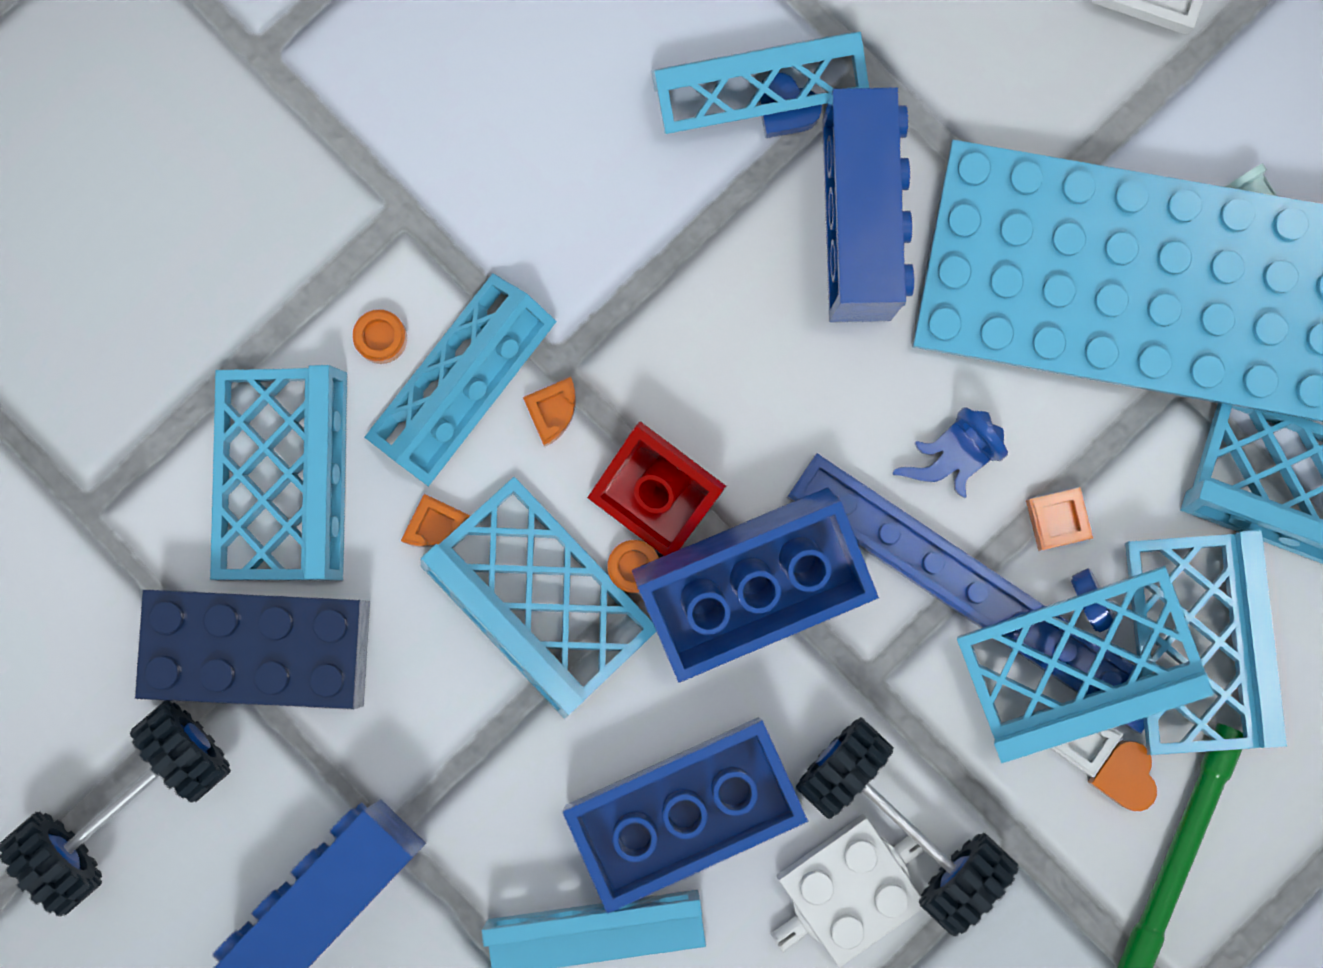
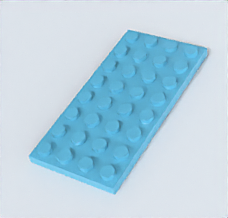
(1127, 280)

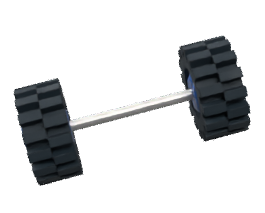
(56, 862)
(965, 883)

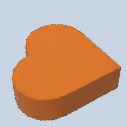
(1127, 777)

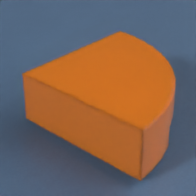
(552, 409)
(432, 523)

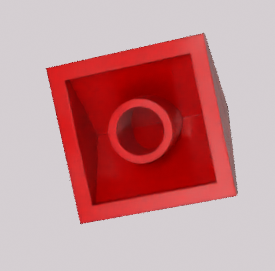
(656, 490)

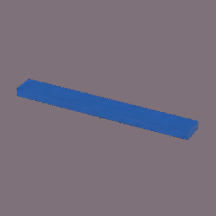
(954, 575)

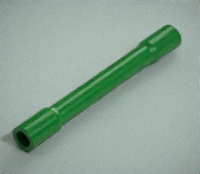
(1149, 933)

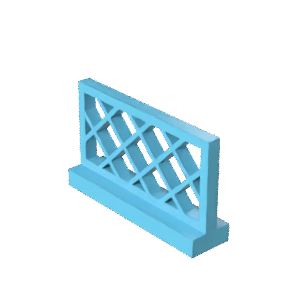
(321, 464)
(1247, 511)
(505, 628)
(1251, 639)
(1098, 710)

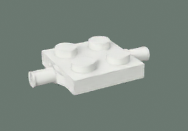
(849, 891)

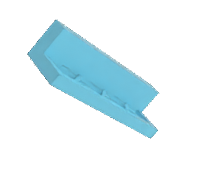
(754, 62)
(466, 382)
(593, 936)

